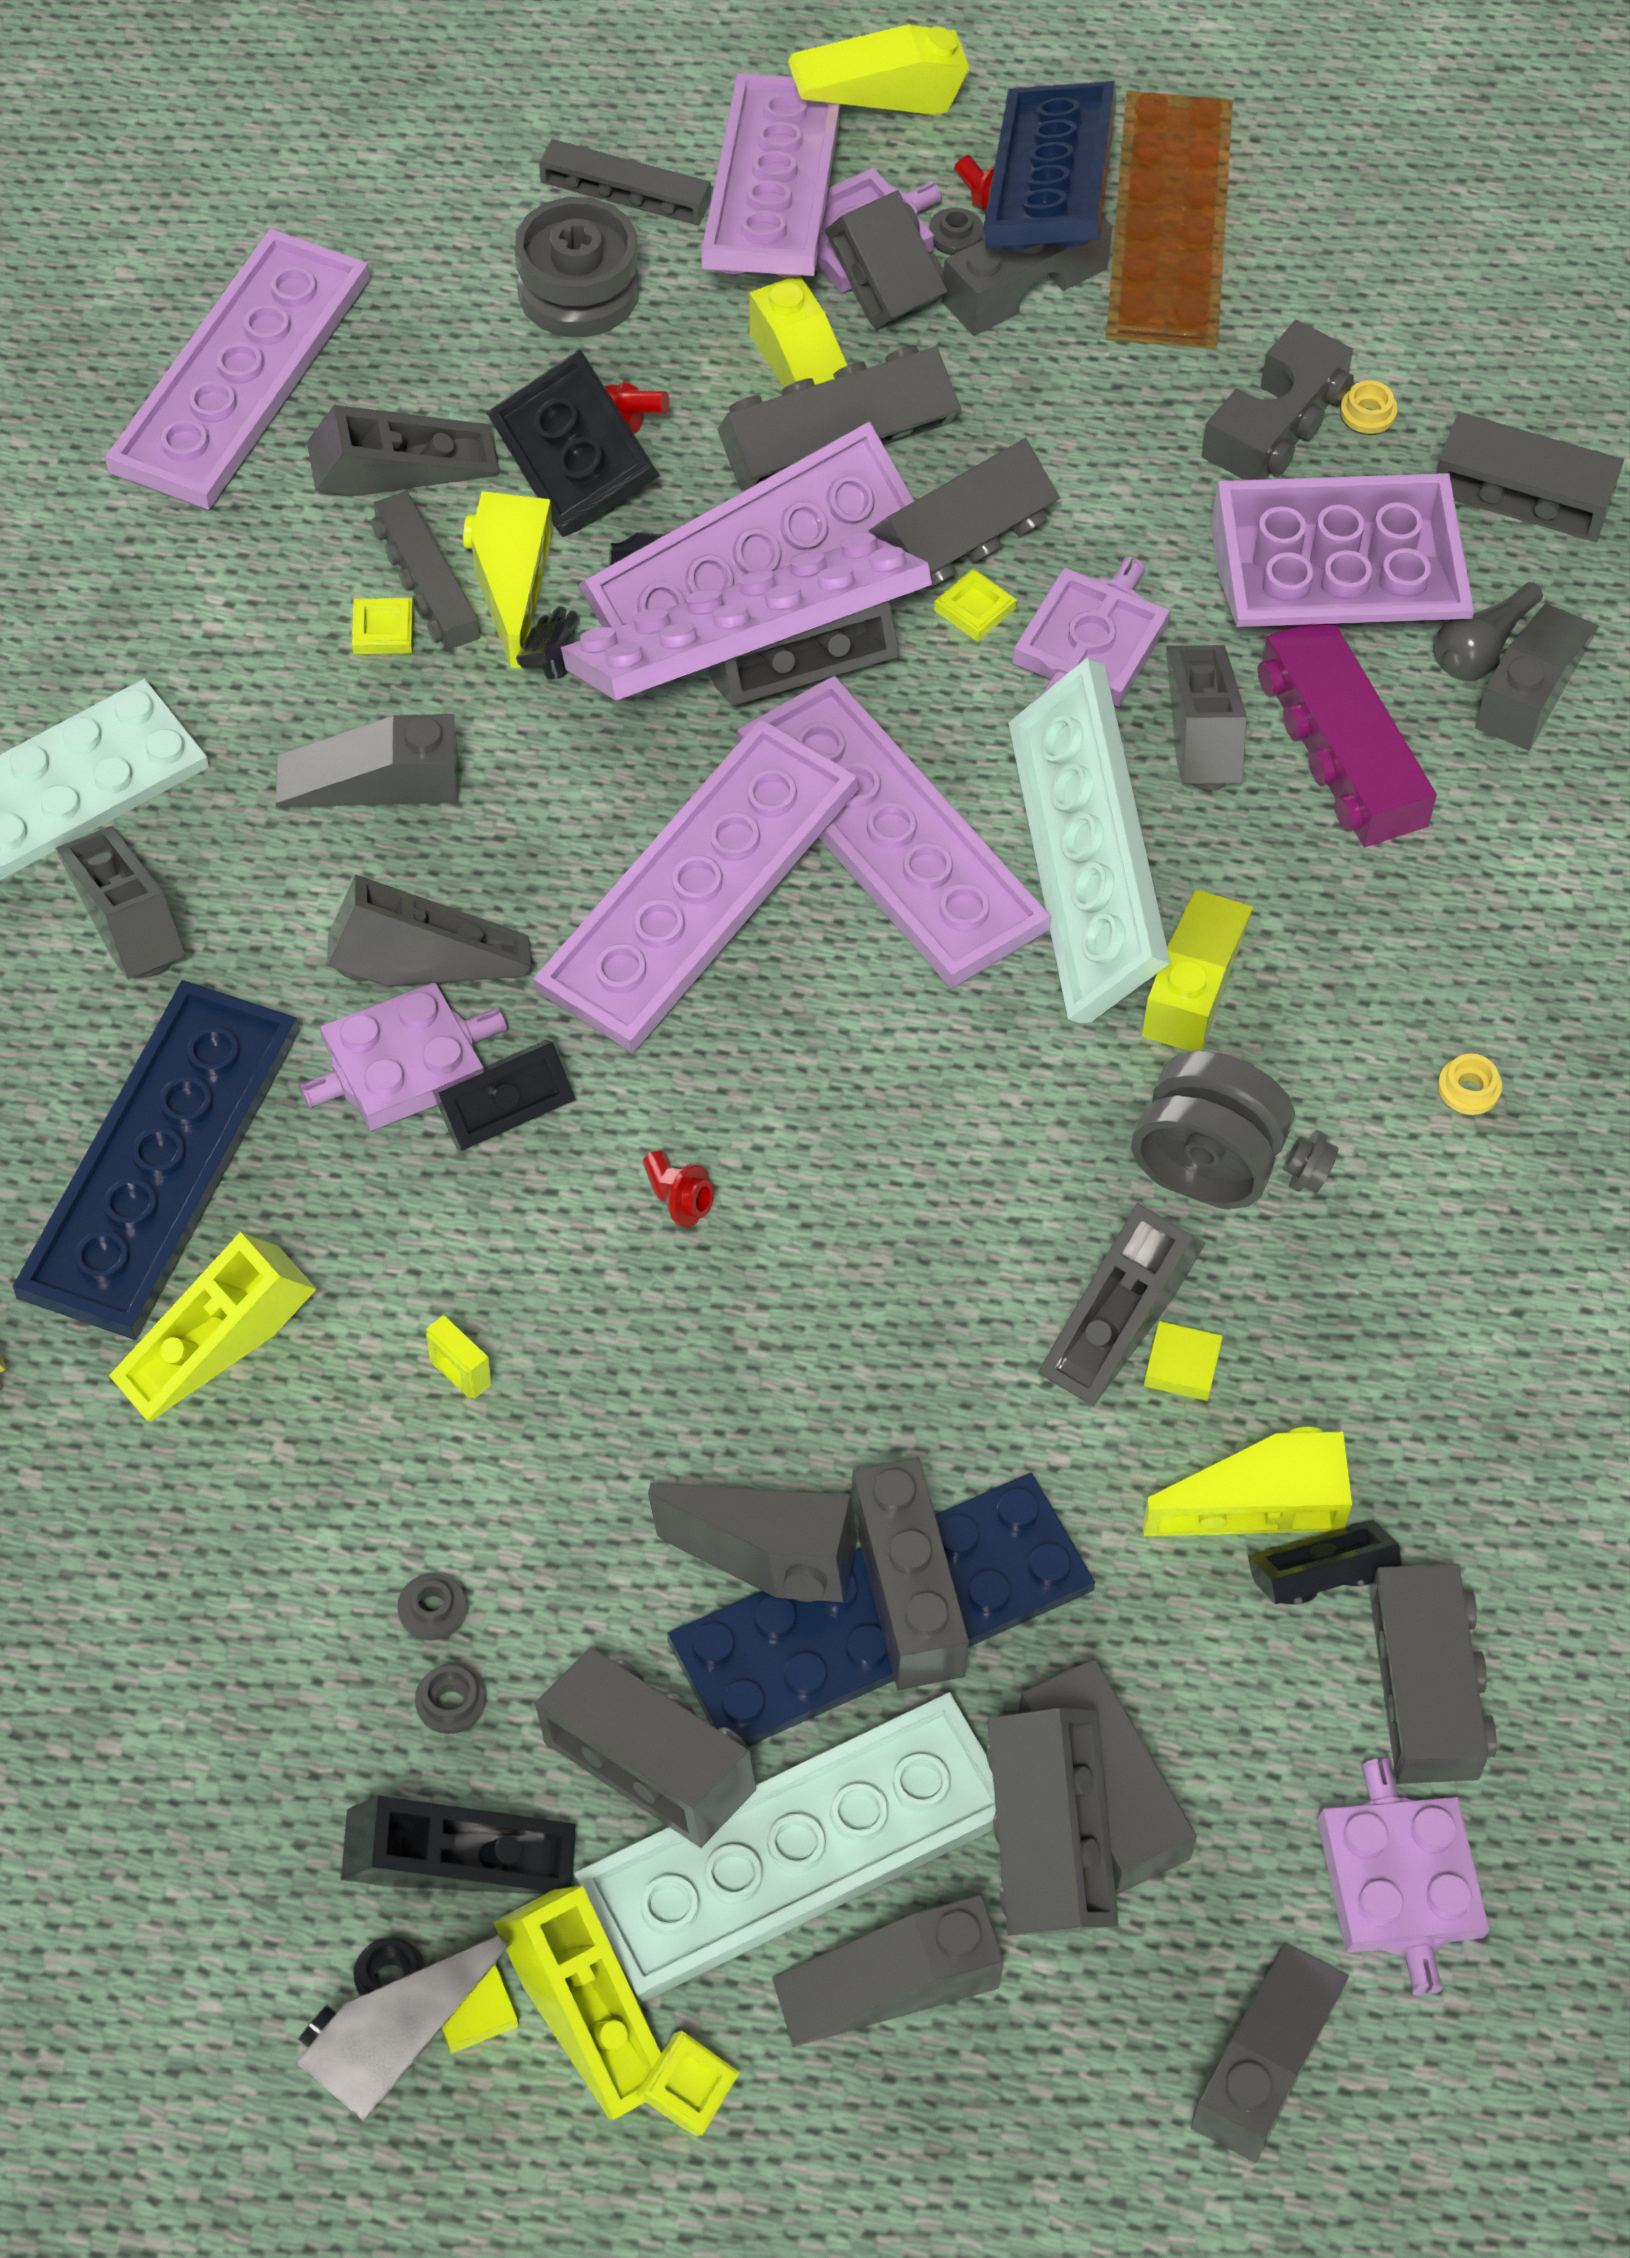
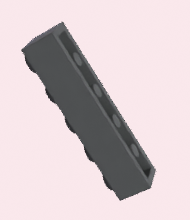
(625, 182)
(425, 571)

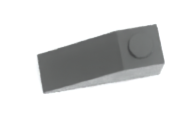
(391, 451)
(1533, 675)
(1206, 716)
(374, 764)
(122, 903)
(412, 940)
(1121, 1304)
(769, 1538)
(893, 1972)
(1268, 2052)

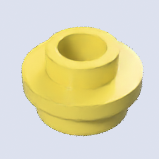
(1369, 395)
(1474, 1069)

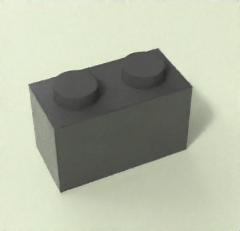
(886, 259)

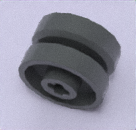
(577, 266)
(1213, 1129)

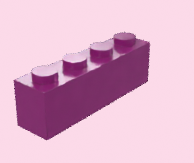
(1347, 733)

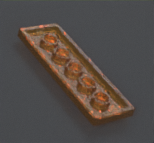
(1170, 220)

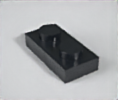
(503, 1095)
(1338, 1558)

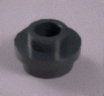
(380, 1954)

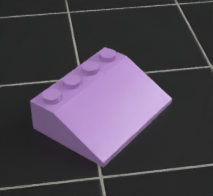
(1340, 550)

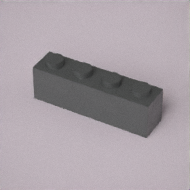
(897, 397)

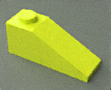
(889, 69)
(793, 332)
(510, 553)
(1200, 964)
(214, 1324)
(1271, 1487)
(582, 1994)

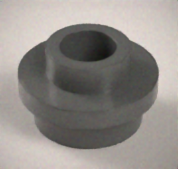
(951, 239)
(1310, 1162)
(432, 1624)
(450, 1679)

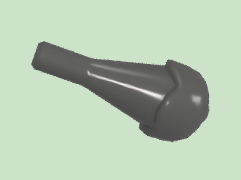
(1473, 646)

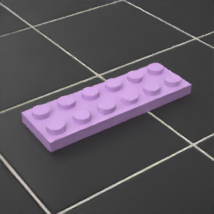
(771, 180)
(238, 369)
(791, 513)
(744, 616)
(911, 843)
(696, 885)

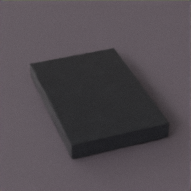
(573, 443)

